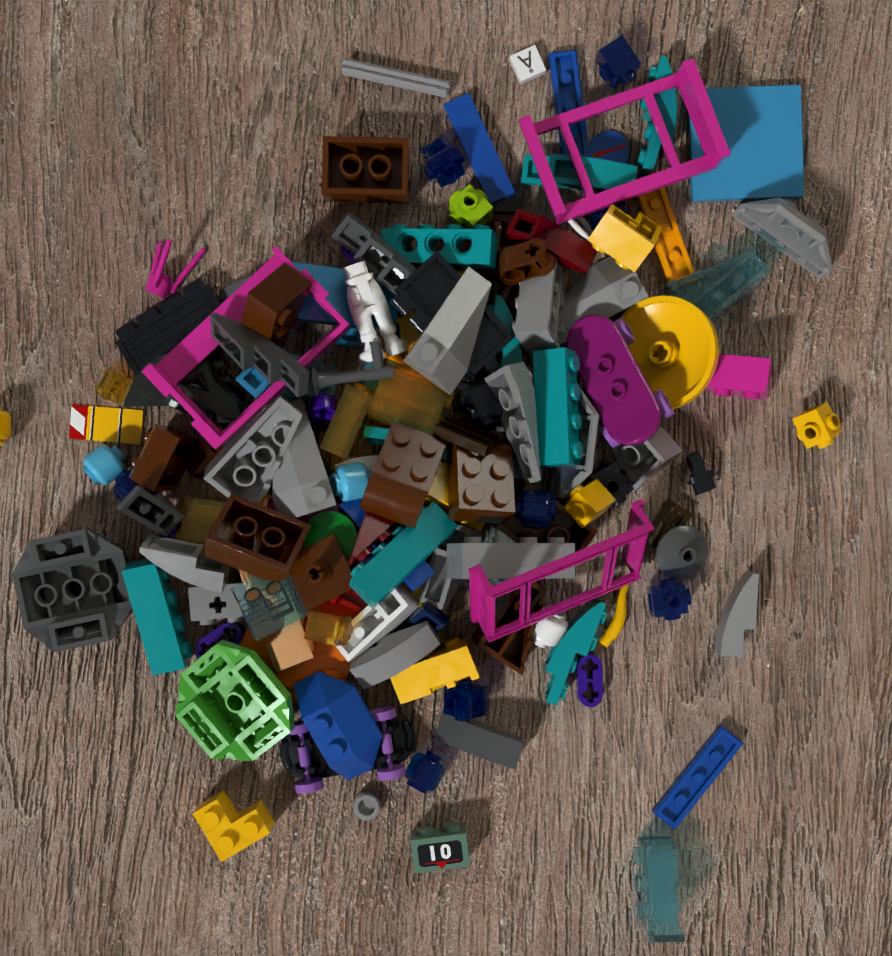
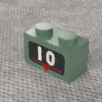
(439, 848)

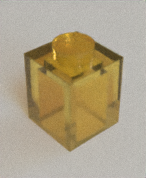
(328, 628)

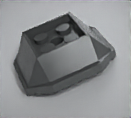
(46, 592)

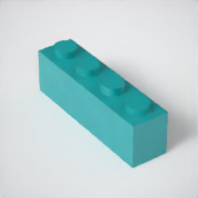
(557, 407)
(401, 556)
(157, 616)

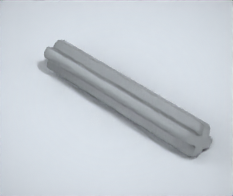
(395, 77)

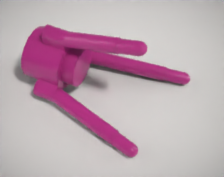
(158, 282)

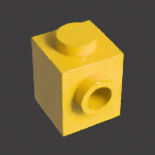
(588, 502)

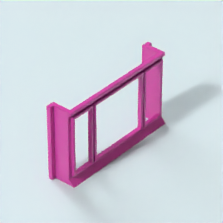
(702, 118)
(483, 594)

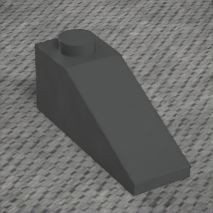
(151, 510)

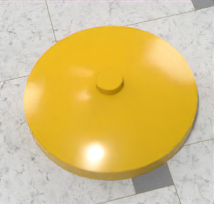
(673, 346)

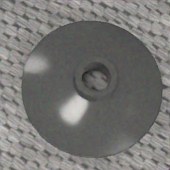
(672, 548)

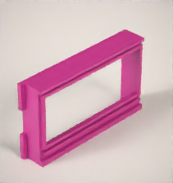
(200, 344)

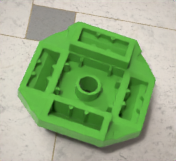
(219, 718)

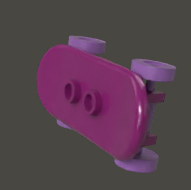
(616, 381)

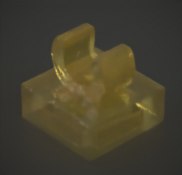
(113, 386)

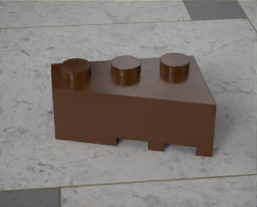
(276, 304)
(513, 647)

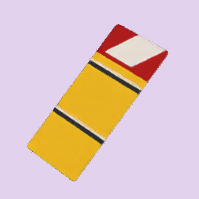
(106, 424)

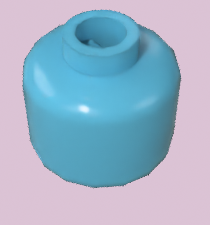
(103, 464)
(350, 481)

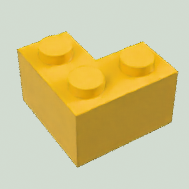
(624, 237)
(231, 830)

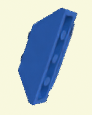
(339, 723)

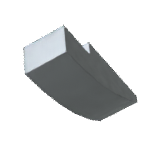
(480, 740)

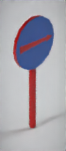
(612, 147)

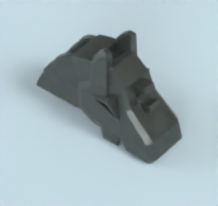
(214, 397)

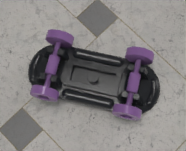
(305, 761)

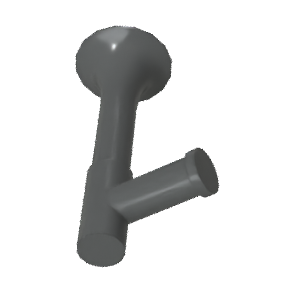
(377, 372)

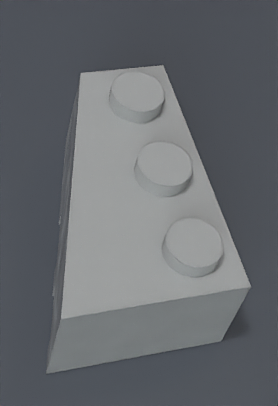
(538, 311)

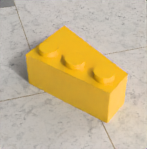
(436, 670)

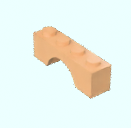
(288, 645)

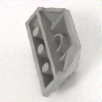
(788, 231)
(567, 478)

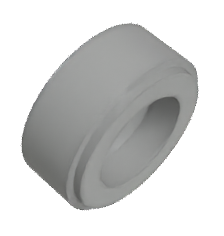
(366, 805)

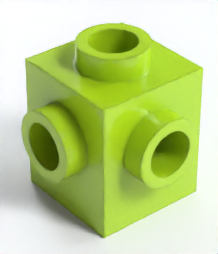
(470, 207)

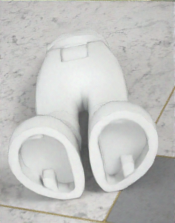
(368, 299)

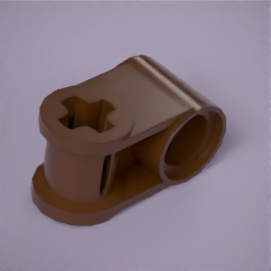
(522, 260)

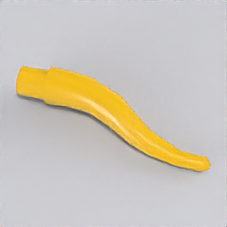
(617, 624)

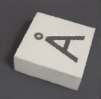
(527, 64)

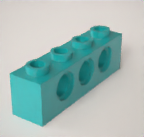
(480, 256)

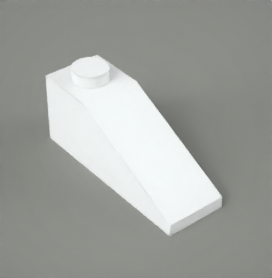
(374, 624)

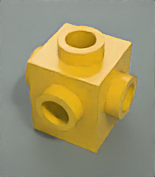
(817, 426)

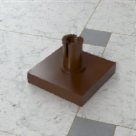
(321, 572)

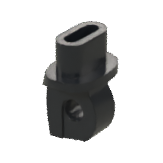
(702, 479)

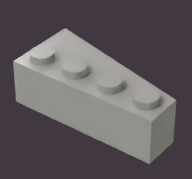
(506, 559)

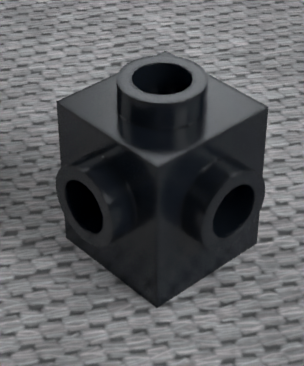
(620, 479)

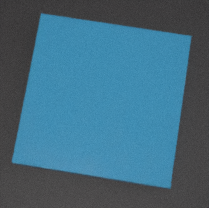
(764, 144)

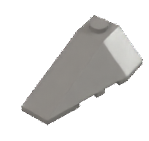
(255, 453)
(301, 479)

